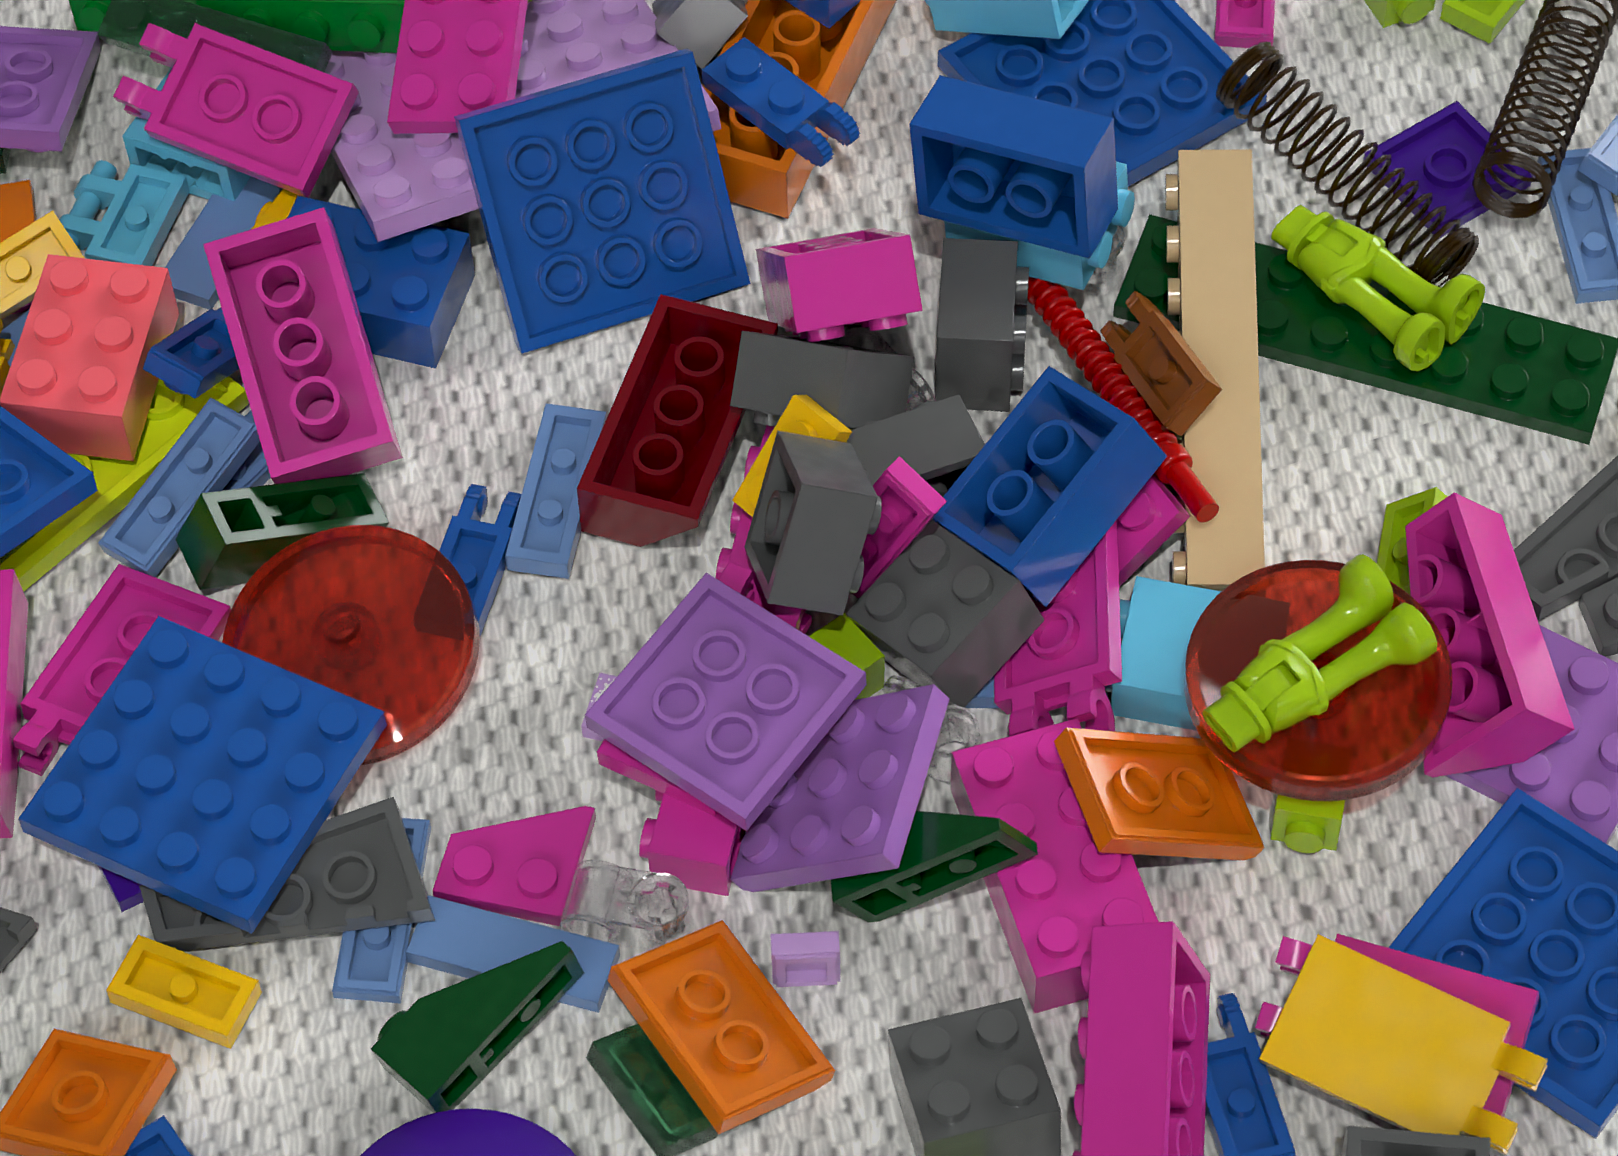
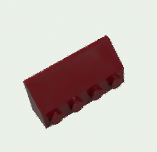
(667, 426)

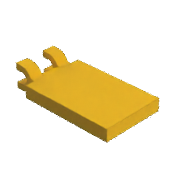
(1397, 1047)

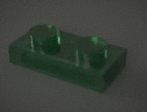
(649, 1092)

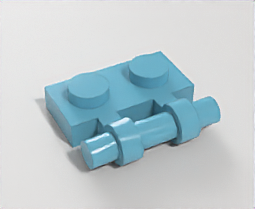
(137, 212)

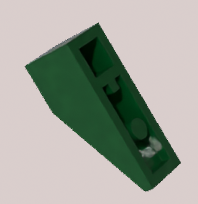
(242, 528)
(938, 858)
(463, 1031)

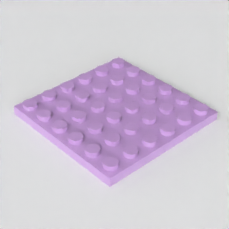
(424, 177)

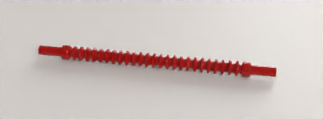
(1114, 386)

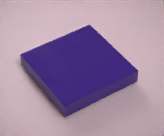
(1443, 158)

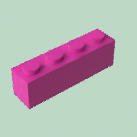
(1503, 678)

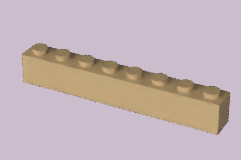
(1220, 325)

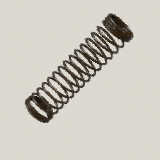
(1490, 158)
(1459, 242)

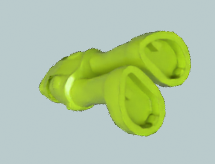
(1345, 262)
(1284, 684)

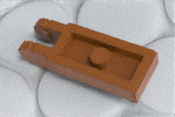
(1161, 366)

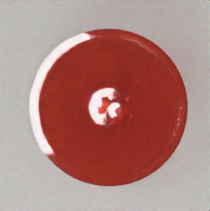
(367, 619)
(1370, 730)

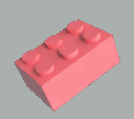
(85, 354)

